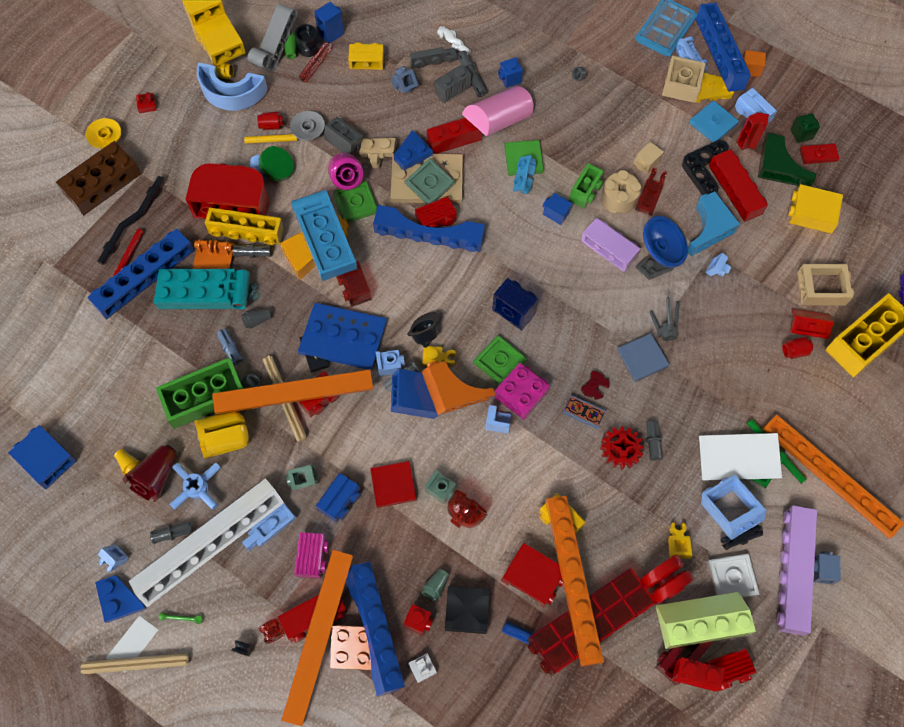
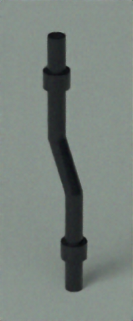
(109, 247)

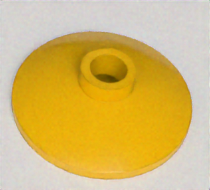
(103, 127)

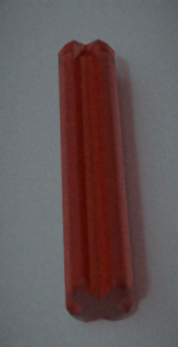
(315, 61)

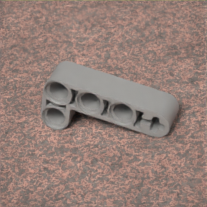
(274, 40)

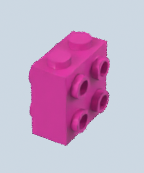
(522, 391)

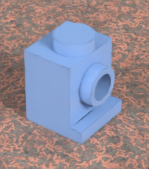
(389, 368)

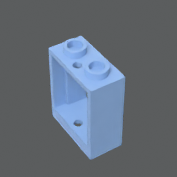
(741, 524)

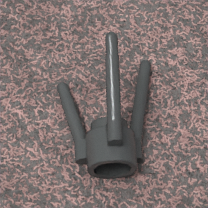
(669, 330)

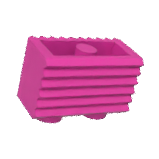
(310, 555)

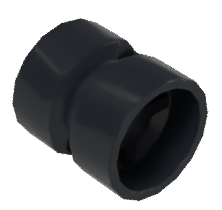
(307, 40)

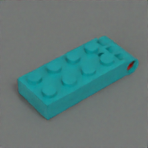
(202, 289)

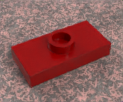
(819, 153)

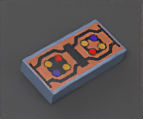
(584, 412)

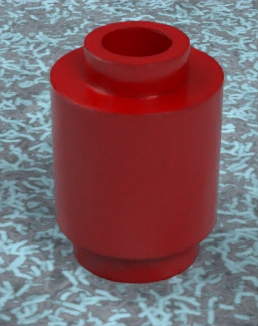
(270, 121)
(797, 348)

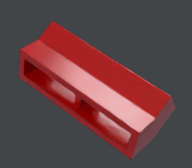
(752, 131)

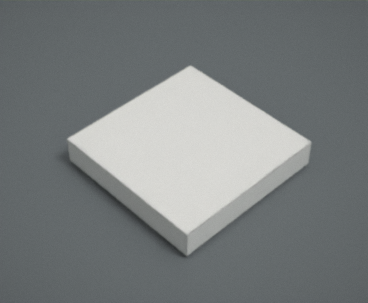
(733, 575)

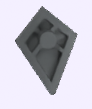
(651, 268)

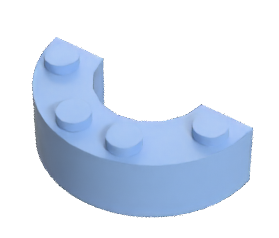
(230, 95)

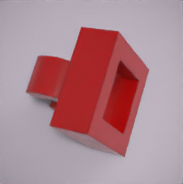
(146, 102)

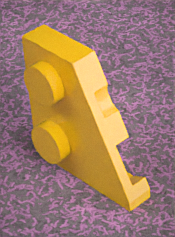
(713, 88)

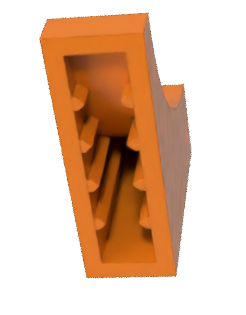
(448, 391)

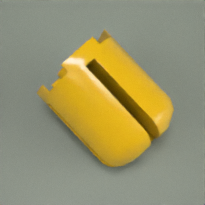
(222, 433)

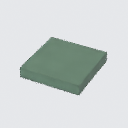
(429, 182)

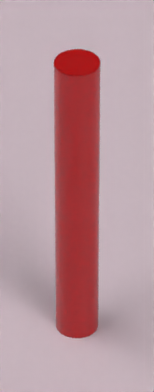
(129, 251)

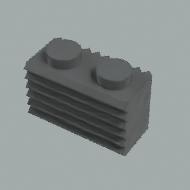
(452, 83)

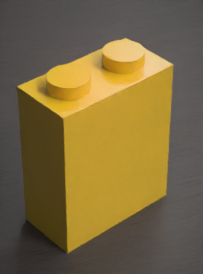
(815, 208)

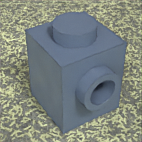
(827, 568)

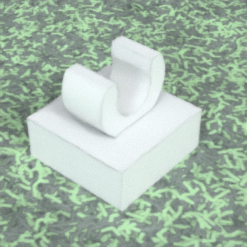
(422, 668)

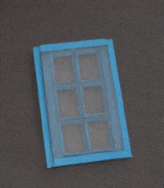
(666, 26)

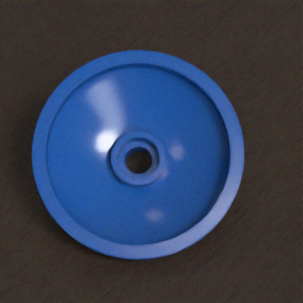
(665, 242)

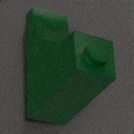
(779, 166)

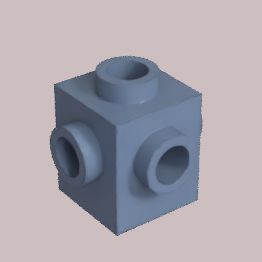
(409, 81)

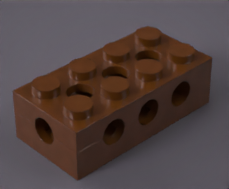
(98, 177)

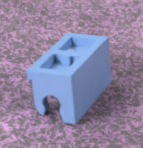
(688, 51)

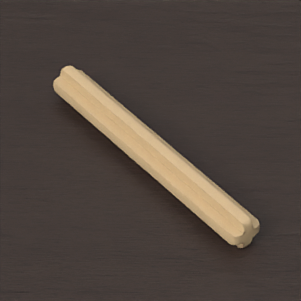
(288, 407)
(134, 663)

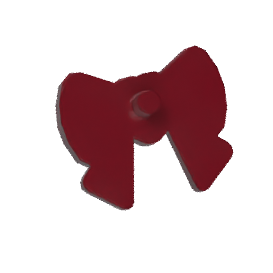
(590, 389)

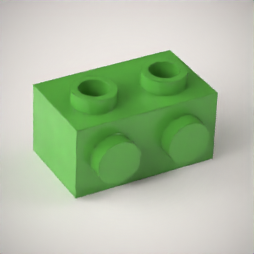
(586, 185)

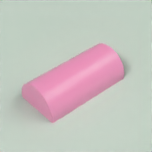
(500, 110)

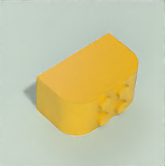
(868, 336)

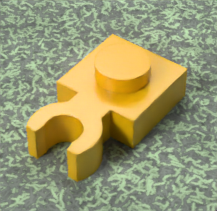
(436, 354)
(679, 543)

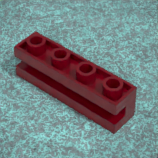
(667, 660)

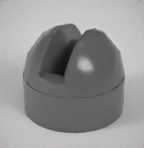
(579, 73)

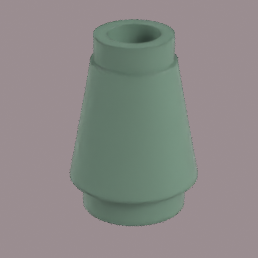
(435, 585)

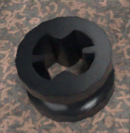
(242, 648)

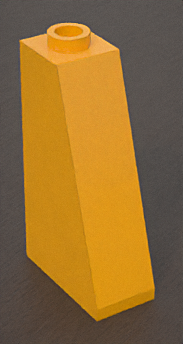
(298, 253)

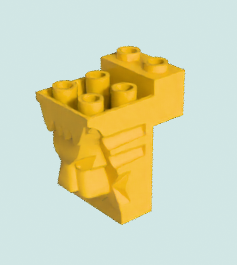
(214, 30)

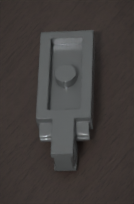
(432, 56)

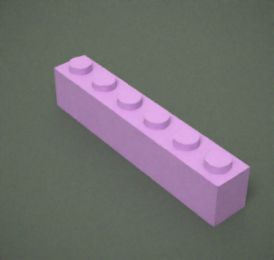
(798, 571)

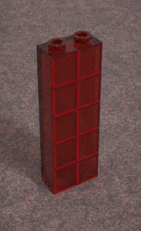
(612, 609)

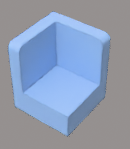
(497, 420)

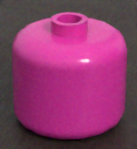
(345, 171)

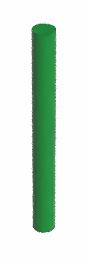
(787, 463)

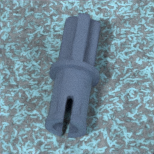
(229, 346)

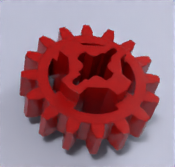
(629, 443)

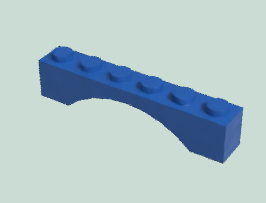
(464, 236)
(384, 662)

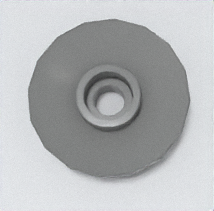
(305, 120)

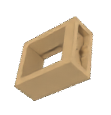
(806, 286)

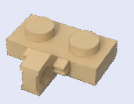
(378, 148)

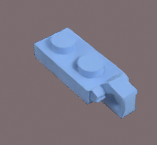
(269, 527)

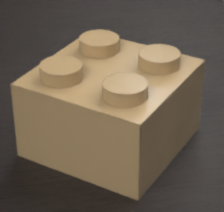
(683, 79)

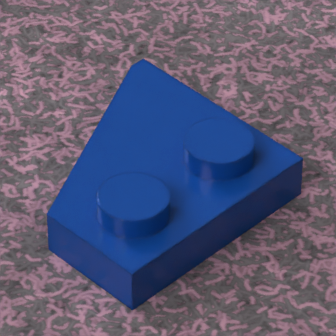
(412, 151)
(117, 599)

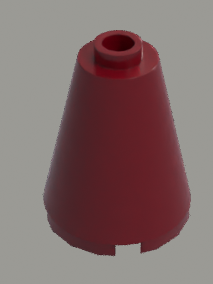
(151, 474)

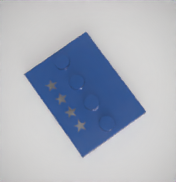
(342, 336)

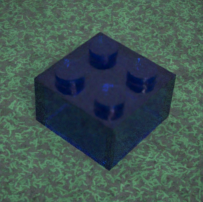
(514, 303)

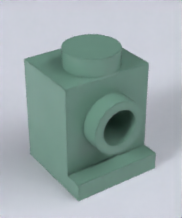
(293, 477)
(442, 495)

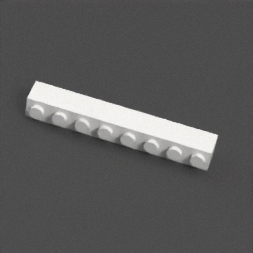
(205, 542)

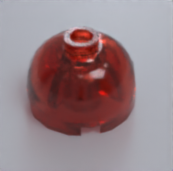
(465, 511)

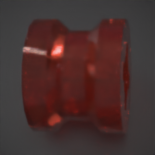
(271, 631)

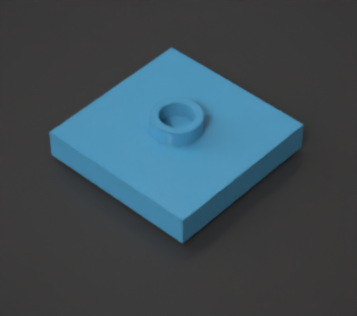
(714, 122)

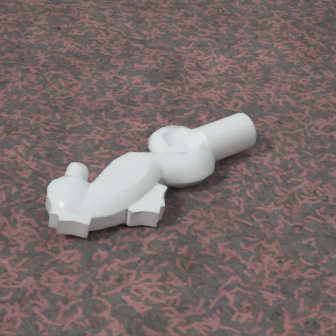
(450, 36)

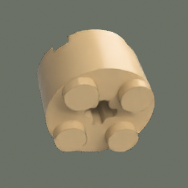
(621, 192)

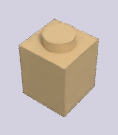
(648, 158)

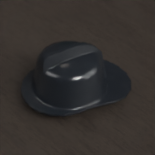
(425, 329)

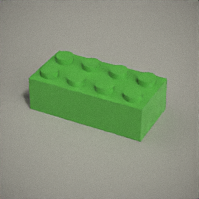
(191, 395)

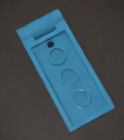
(324, 235)

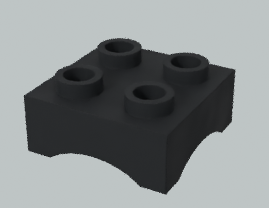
(467, 610)

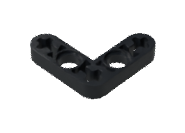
(700, 163)

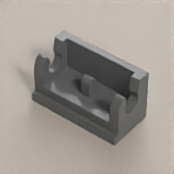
(342, 136)

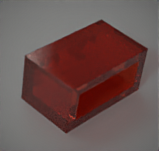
(355, 286)

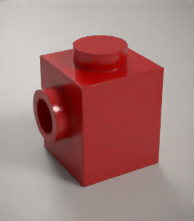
(418, 620)

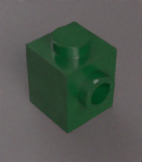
(805, 128)

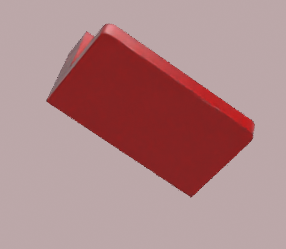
(811, 323)

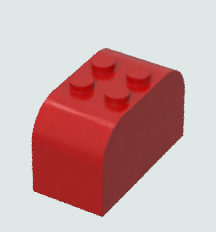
(227, 189)

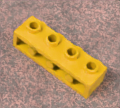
(244, 226)

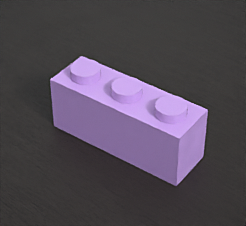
(610, 244)

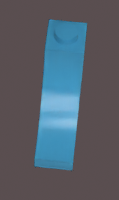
(716, 223)

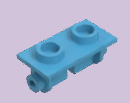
(526, 166)

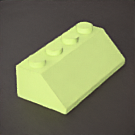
(704, 620)

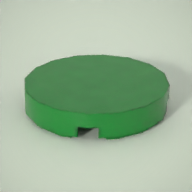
(276, 163)

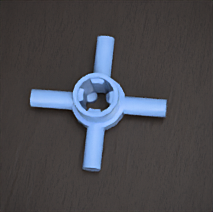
(188, 483)

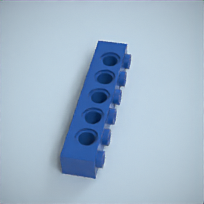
(722, 47)
(139, 282)

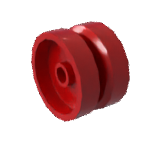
(666, 577)

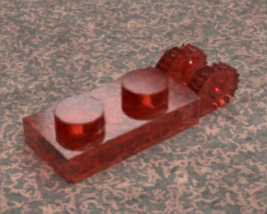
(650, 194)

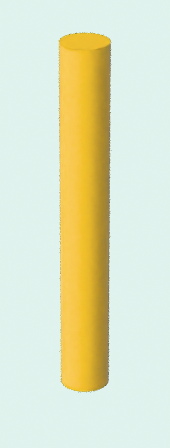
(270, 138)

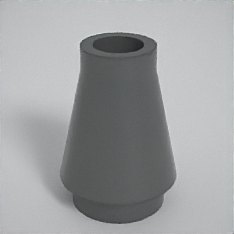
(255, 317)

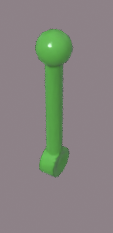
(197, 619)

